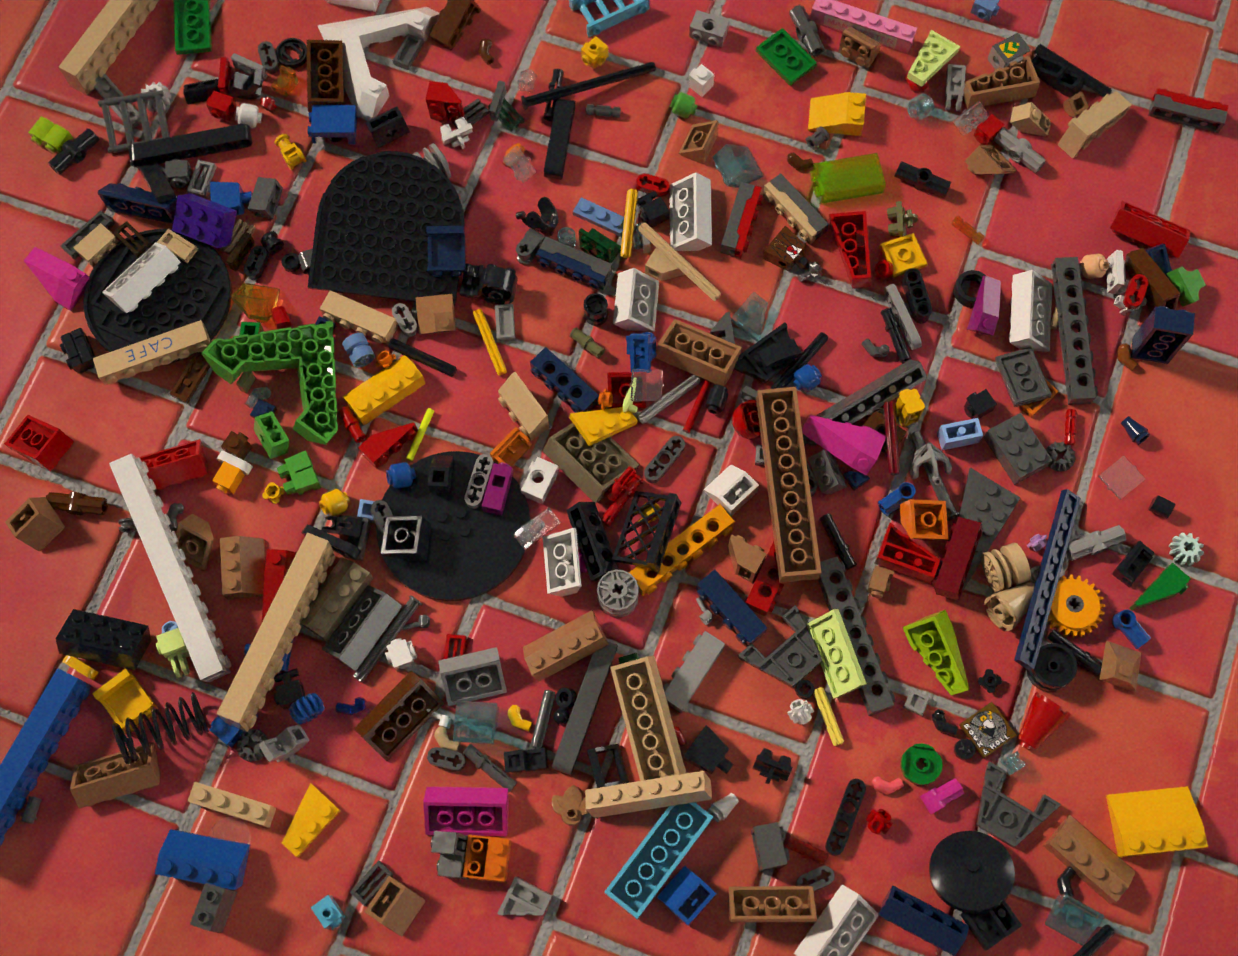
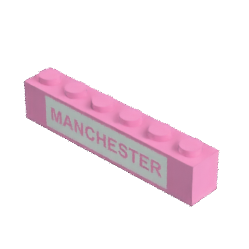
(882, 29)

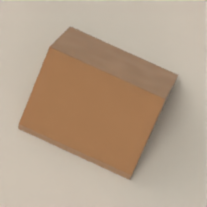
(700, 141)

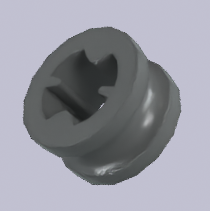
(127, 525)

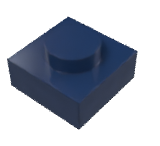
(262, 408)

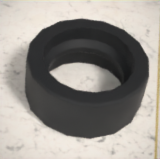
(961, 297)

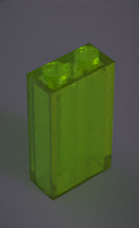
(848, 178)

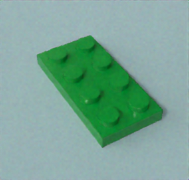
(192, 26)

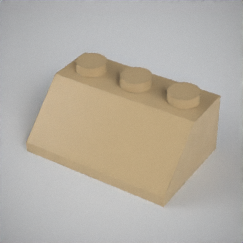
(523, 407)

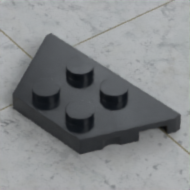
(751, 365)

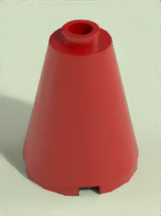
(1041, 721)

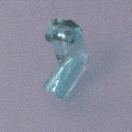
(258, 393)

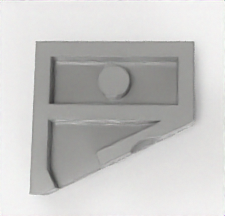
(524, 899)

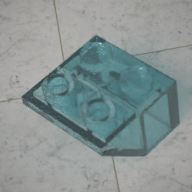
(475, 722)

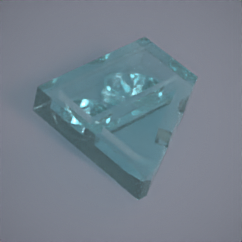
(751, 316)

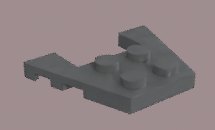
(793, 658)
(1006, 817)

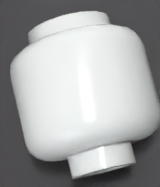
(248, 115)

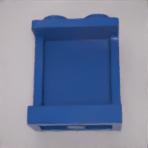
(333, 122)

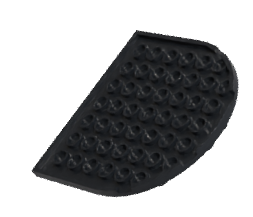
(375, 228)

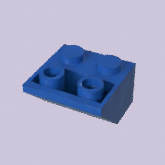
(686, 895)

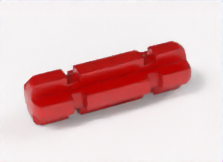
(1070, 427)

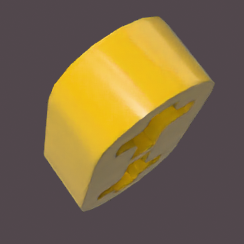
(81, 667)

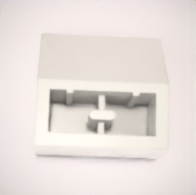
(732, 489)

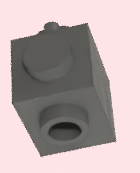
(178, 173)

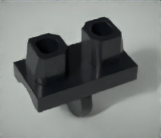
(471, 281)
(772, 769)

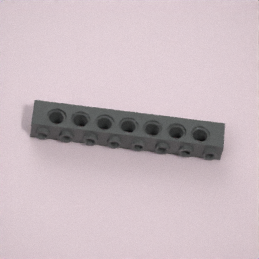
(1068, 338)
(873, 703)

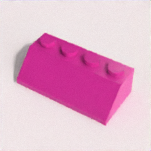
(466, 810)

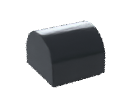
(1161, 506)

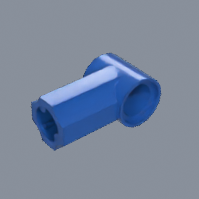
(892, 501)
(1132, 630)

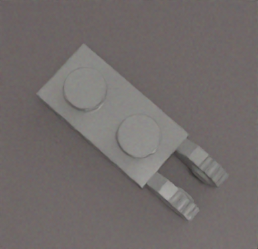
(955, 85)

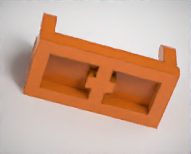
(511, 448)

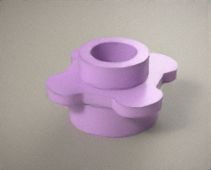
(1037, 542)

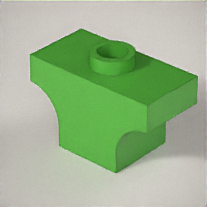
(1187, 284)

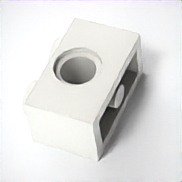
(539, 491)

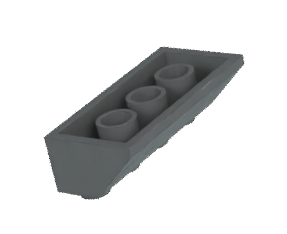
(362, 627)

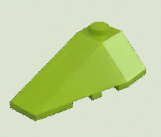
(938, 646)

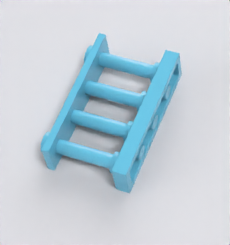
(609, 20)

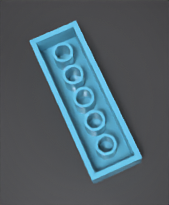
(657, 857)

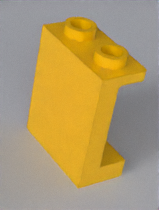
(125, 698)

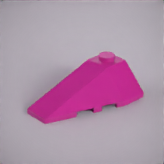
(59, 278)

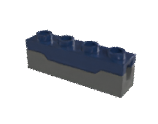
(574, 263)

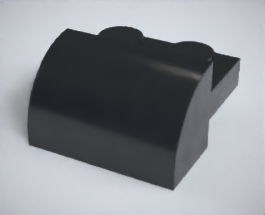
(992, 925)

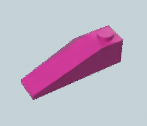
(849, 443)

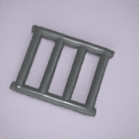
(122, 101)

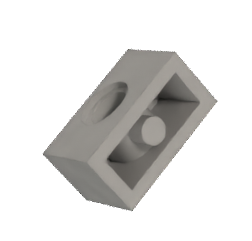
(709, 28)

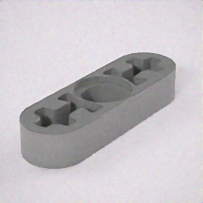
(478, 467)

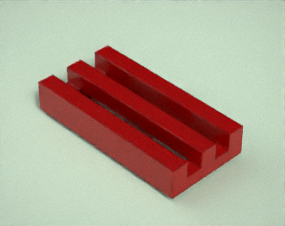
(224, 75)
(455, 646)

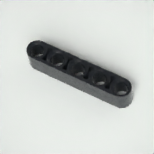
(559, 139)

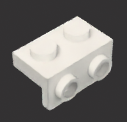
(1116, 272)

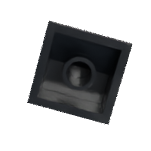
(406, 538)

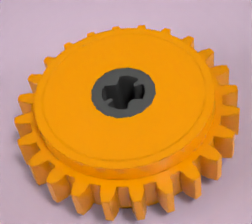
(1086, 603)

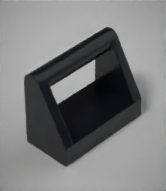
(596, 767)

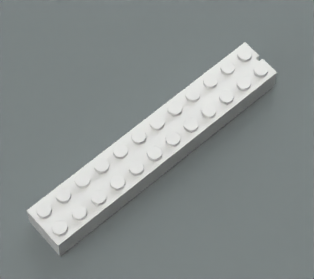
(170, 568)

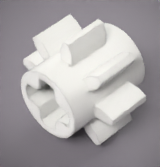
(800, 711)

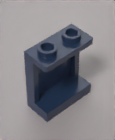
(446, 250)

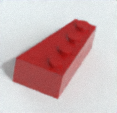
(852, 241)

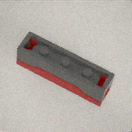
(1188, 110)
(741, 220)

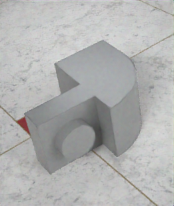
(285, 744)

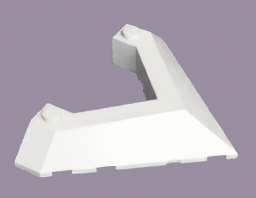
(362, 89)

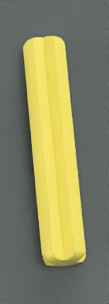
(828, 716)

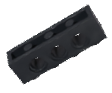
(592, 539)

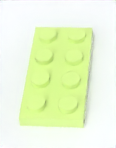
(837, 653)

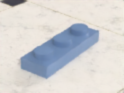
(599, 216)

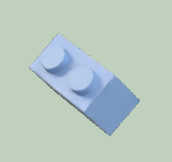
(959, 434)

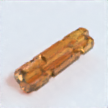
(968, 230)

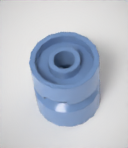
(358, 349)

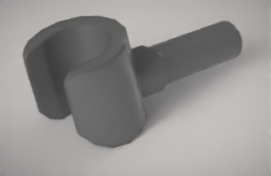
(424, 622)

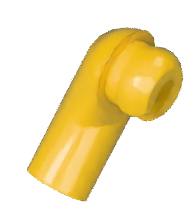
(516, 719)

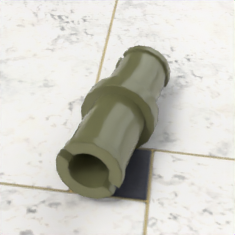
(587, 342)

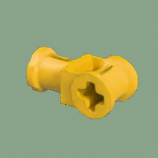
(289, 151)

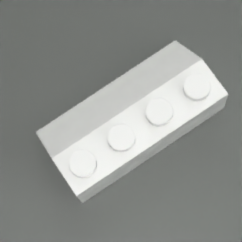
(690, 213)
(142, 277)
(1030, 311)
(839, 926)

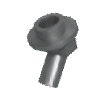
(814, 269)

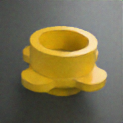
(272, 487)

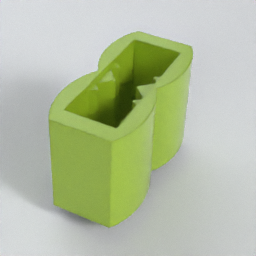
(49, 135)

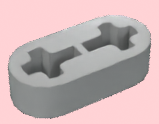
(408, 318)

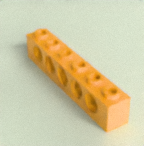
(717, 517)

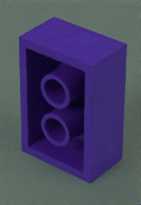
(204, 220)

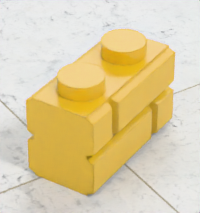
(909, 407)

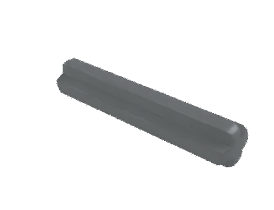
(543, 719)

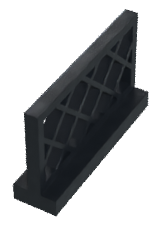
(662, 530)

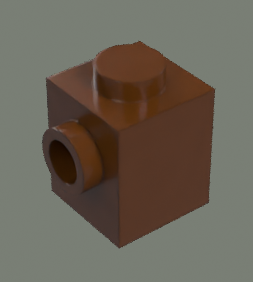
(237, 445)

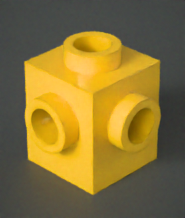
(594, 53)

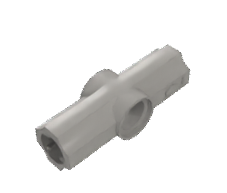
(1019, 150)
(1095, 542)

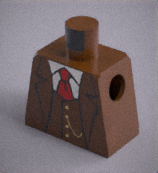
(786, 250)

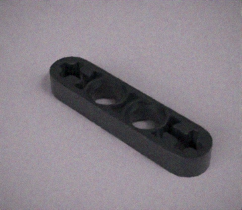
(337, 544)
(849, 818)

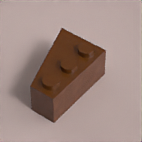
(452, 21)

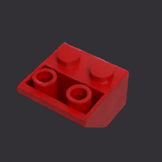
(443, 102)

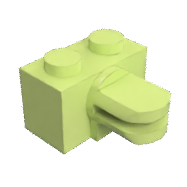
(174, 649)

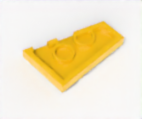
(309, 821)

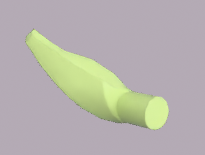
(628, 404)

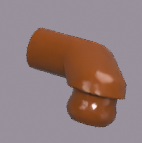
(1124, 356)

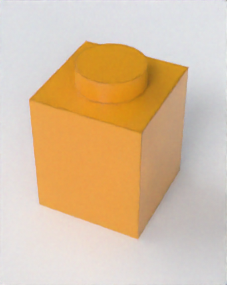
(228, 478)

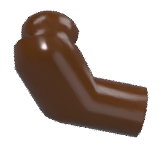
(484, 48)
(796, 162)

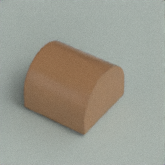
(1075, 104)

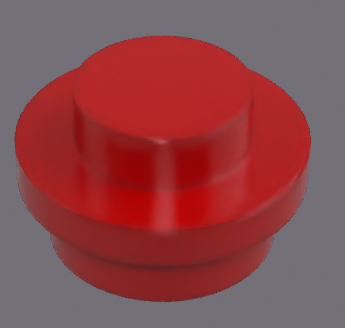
(268, 103)

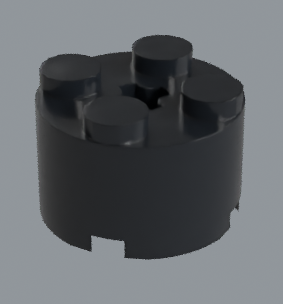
(497, 284)

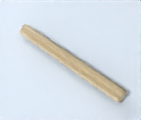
(679, 261)

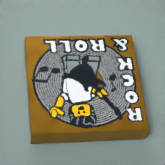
(987, 729)

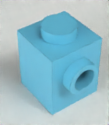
(328, 912)

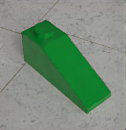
(1165, 586)

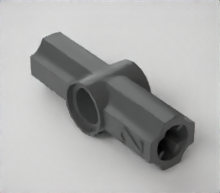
(806, 30)

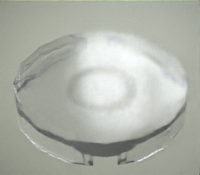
(239, 830)

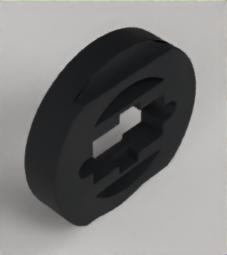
(291, 43)

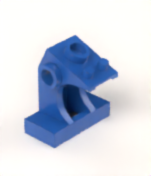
(643, 345)

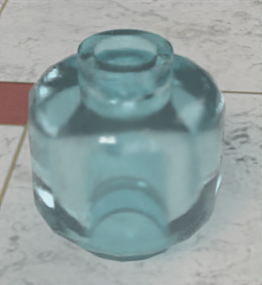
(920, 106)

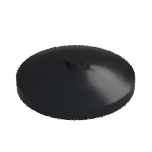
(971, 872)

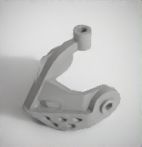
(932, 454)

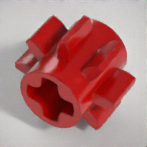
(879, 821)

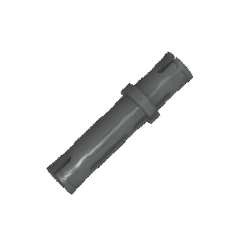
(482, 762)

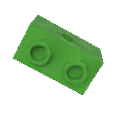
(271, 435)

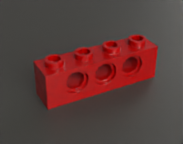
(755, 600)

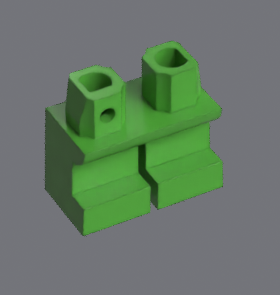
(301, 473)

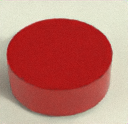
(884, 269)

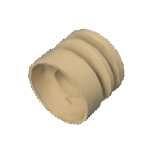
(1005, 567)

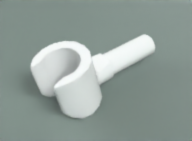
(444, 721)

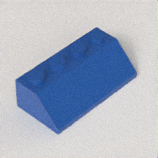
(203, 859)

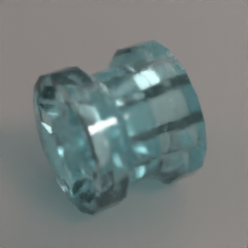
(565, 234)
(1013, 763)

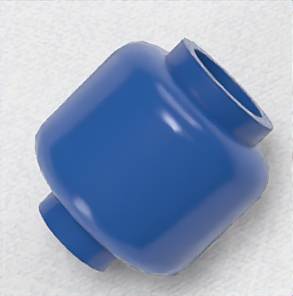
(807, 378)
(400, 475)

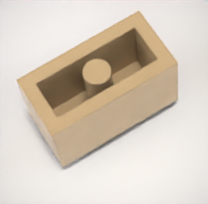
(96, 245)

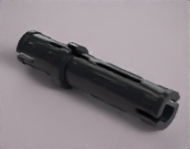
(557, 77)
(894, 332)
(838, 541)
(1094, 666)

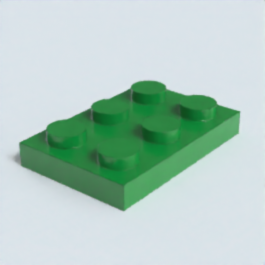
(786, 56)

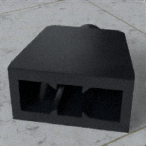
(708, 752)

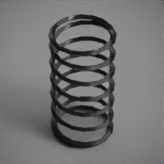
(121, 738)

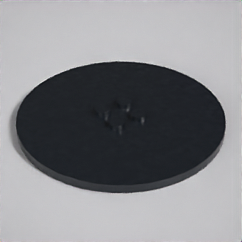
(188, 295)
(466, 547)

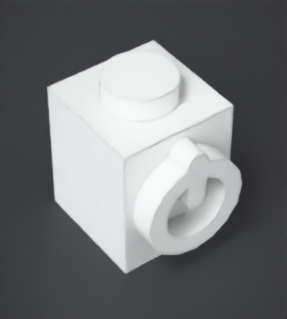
(401, 654)

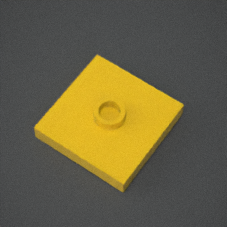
(903, 254)

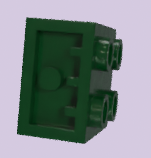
(598, 245)

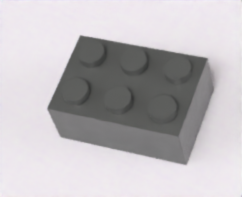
(1017, 448)

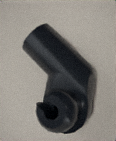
(941, 724)
(1063, 881)

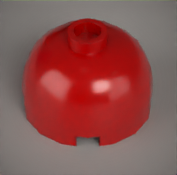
(746, 420)

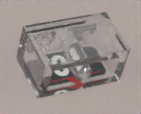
(537, 528)

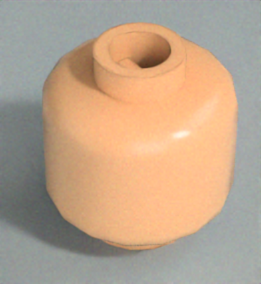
(1094, 266)

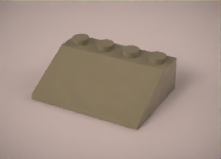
(588, 466)

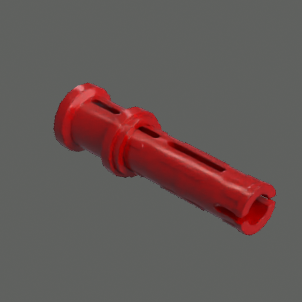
(617, 505)

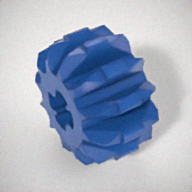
(306, 708)

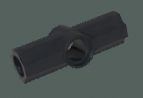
(73, 151)
(932, 182)

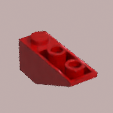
(383, 444)

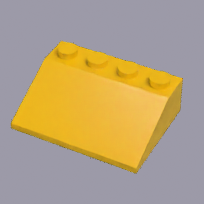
(1155, 822)

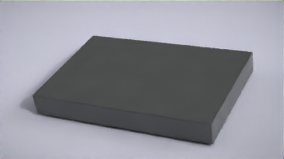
(1023, 377)

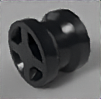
(272, 242)

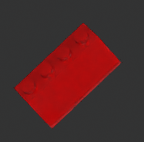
(1149, 229)
(176, 464)

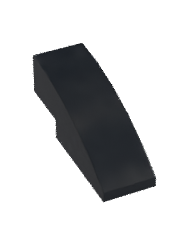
(1057, 75)

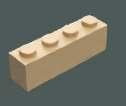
(358, 317)
(232, 804)

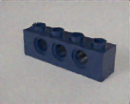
(547, 360)

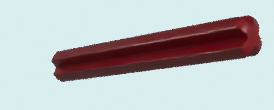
(891, 438)

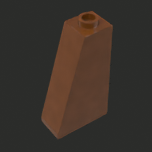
(1160, 289)

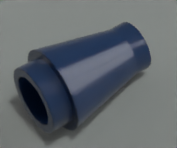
(1135, 430)

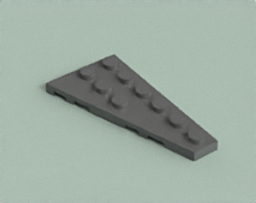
(987, 504)

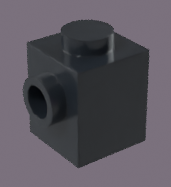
(979, 404)

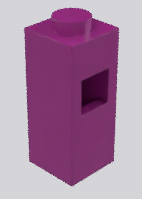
(497, 488)

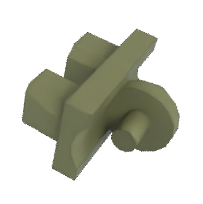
(898, 213)

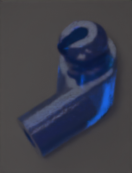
(353, 708)

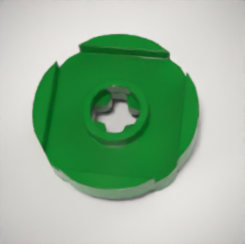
(930, 757)

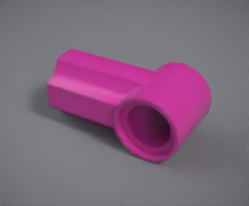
(938, 798)

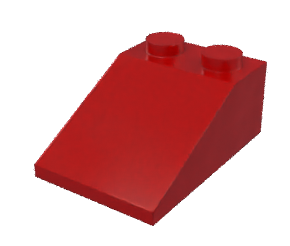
(39, 442)

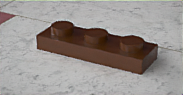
(190, 378)

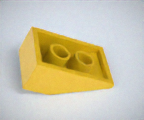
(838, 113)

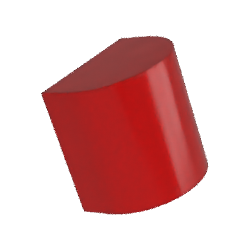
(280, 317)

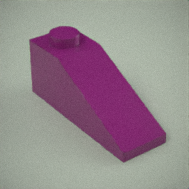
(986, 307)

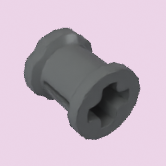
(817, 138)

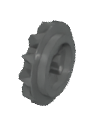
(1069, 456)
(244, 740)

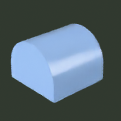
(364, 509)

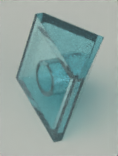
(1073, 919)

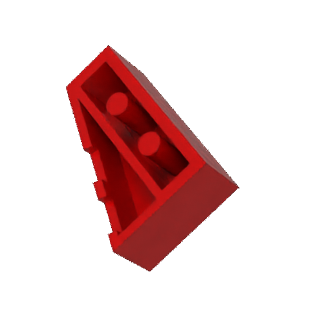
(905, 556)

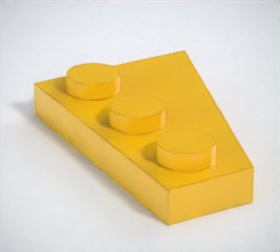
(601, 424)

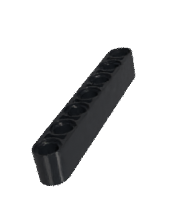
(190, 145)

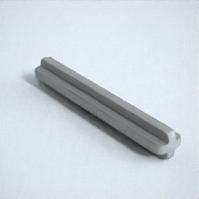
(668, 398)

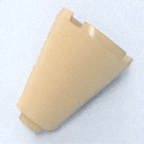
(1009, 605)

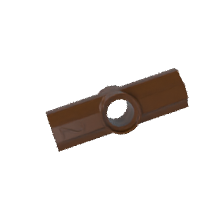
(77, 503)

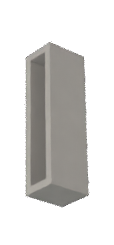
(693, 671)

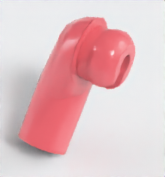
(885, 787)

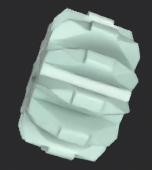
(1194, 549)

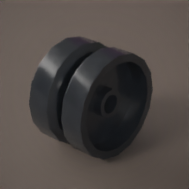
(1062, 672)

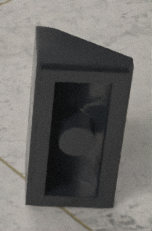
(200, 91)

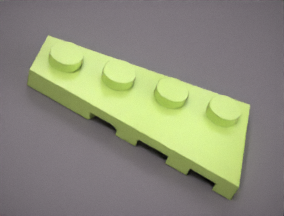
(931, 58)

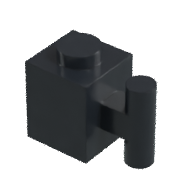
(654, 211)
(290, 690)

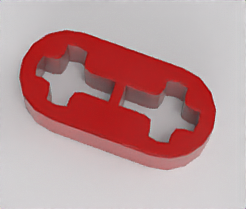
(653, 184)
(1139, 293)

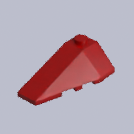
(276, 568)

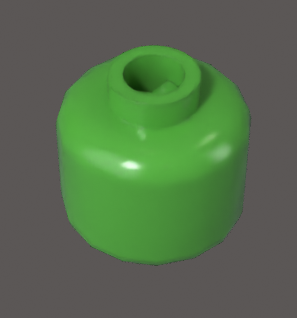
(683, 105)

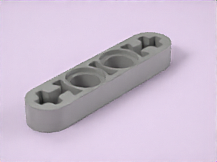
(902, 316)

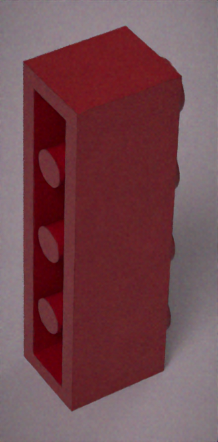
(958, 558)

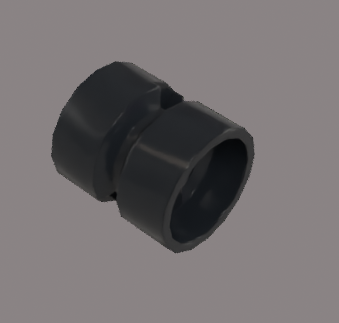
(595, 309)

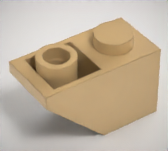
(1030, 119)
(661, 267)

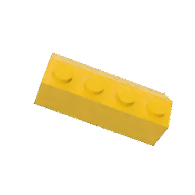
(384, 389)

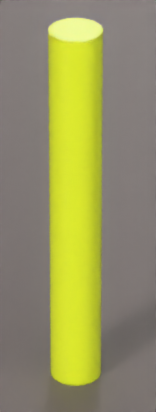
(420, 434)

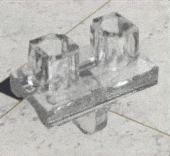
(970, 118)
(520, 164)

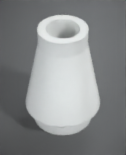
(722, 807)

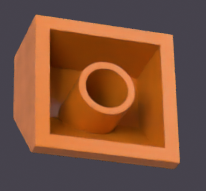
(924, 519)

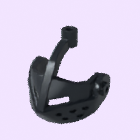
(548, 213)

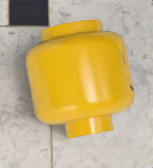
(334, 502)

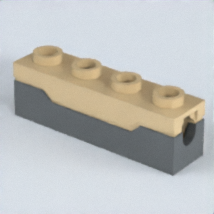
(795, 209)

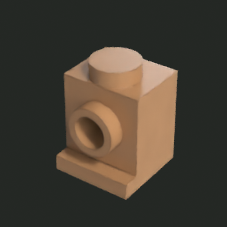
(879, 581)

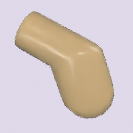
(443, 740)

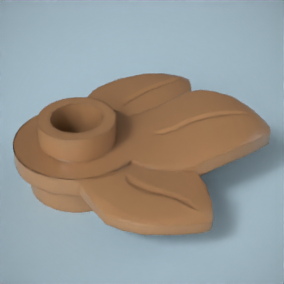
(569, 803)

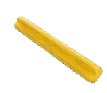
(629, 220)
(490, 342)

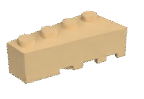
(1093, 123)

